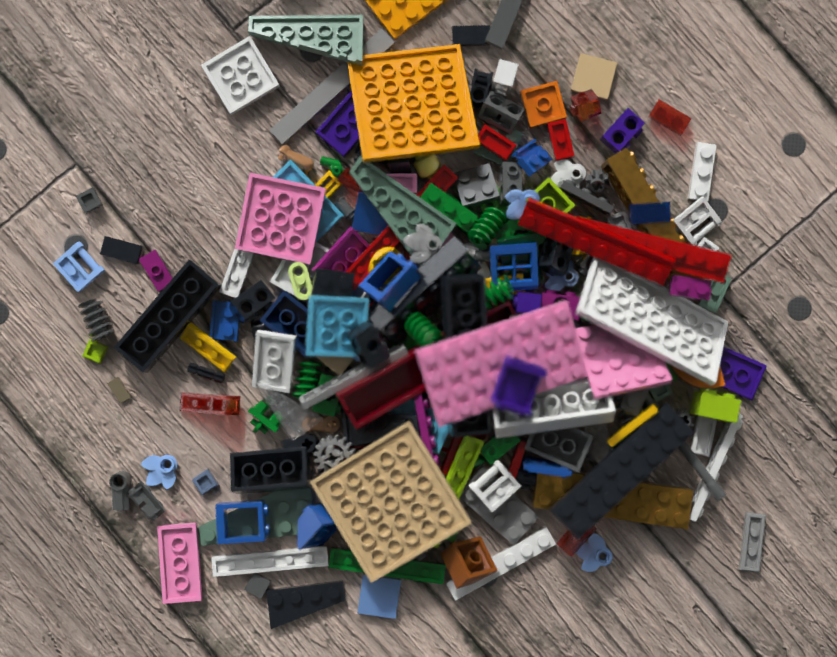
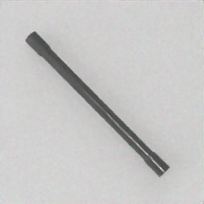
(712, 485)

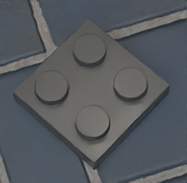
(476, 186)

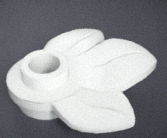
(565, 171)

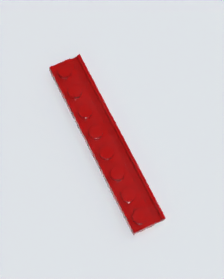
(596, 241)
(687, 257)

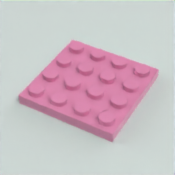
(280, 218)
(618, 365)

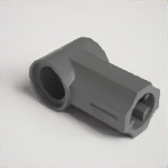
(120, 493)

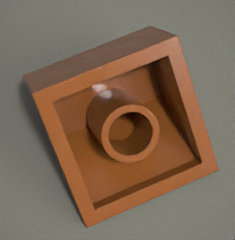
(468, 561)

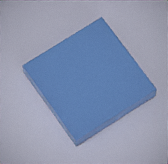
(379, 597)

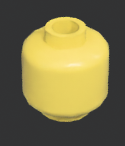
(427, 165)

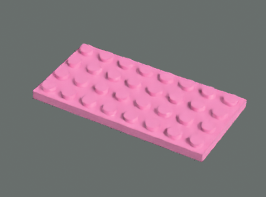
(466, 367)

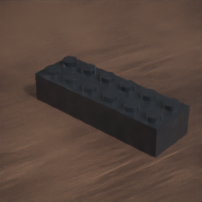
(426, 292)
(167, 316)

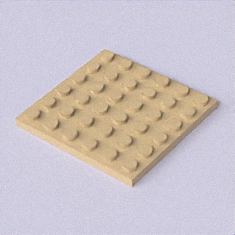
(390, 501)

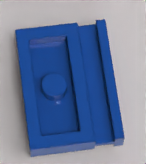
(532, 157)
(223, 322)

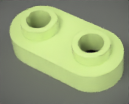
(301, 281)

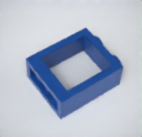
(397, 287)
(222, 525)

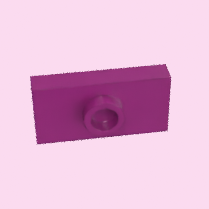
(156, 269)

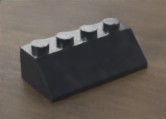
(270, 470)

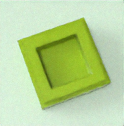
(95, 351)

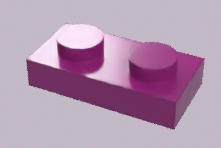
(690, 287)

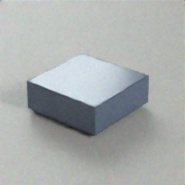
(205, 482)

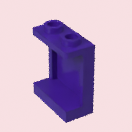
(517, 385)

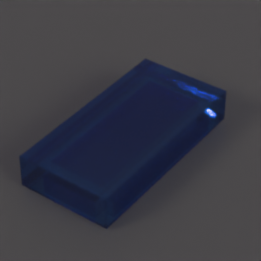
(650, 213)

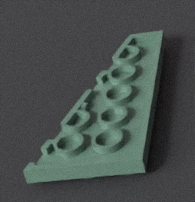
(321, 34)
(398, 205)
(283, 516)

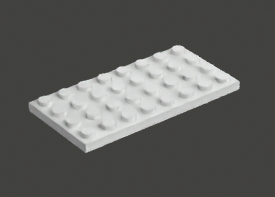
(654, 319)

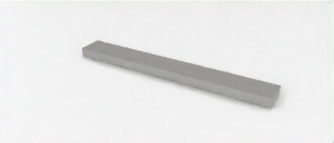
(325, 92)

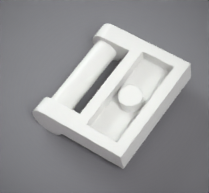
(694, 216)
(499, 490)

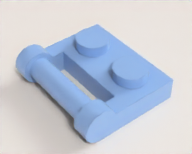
(72, 269)

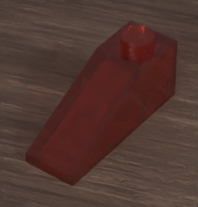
(210, 403)

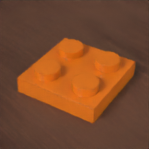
(543, 104)

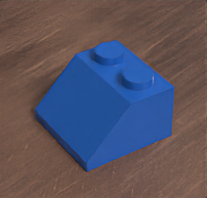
(314, 527)

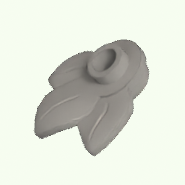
(420, 243)

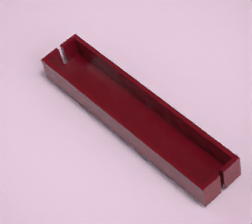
(397, 381)

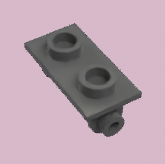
(152, 507)

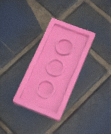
(179, 563)

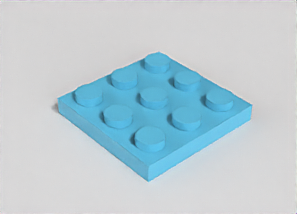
(329, 323)

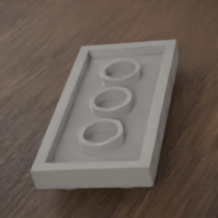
(509, 519)

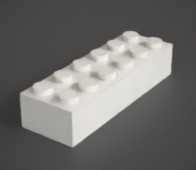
(556, 409)

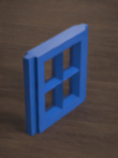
(515, 249)
(545, 466)

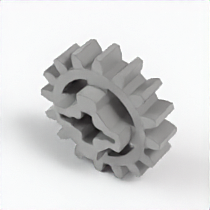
(334, 446)

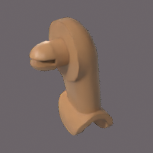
(303, 162)
(329, 424)

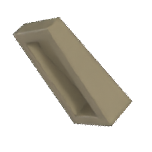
(119, 389)

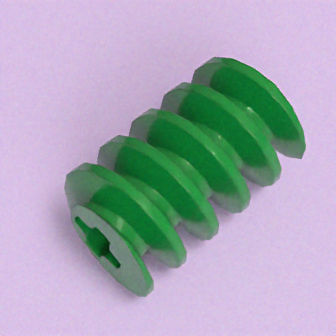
(487, 227)
(498, 292)
(423, 330)
(307, 378)

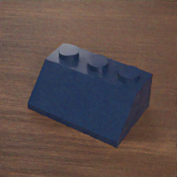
(289, 318)

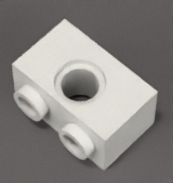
(504, 77)

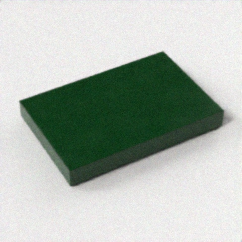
(523, 259)

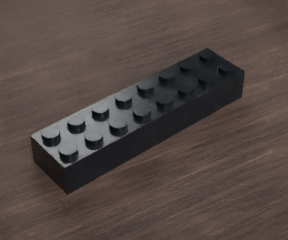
(464, 312)
(621, 471)

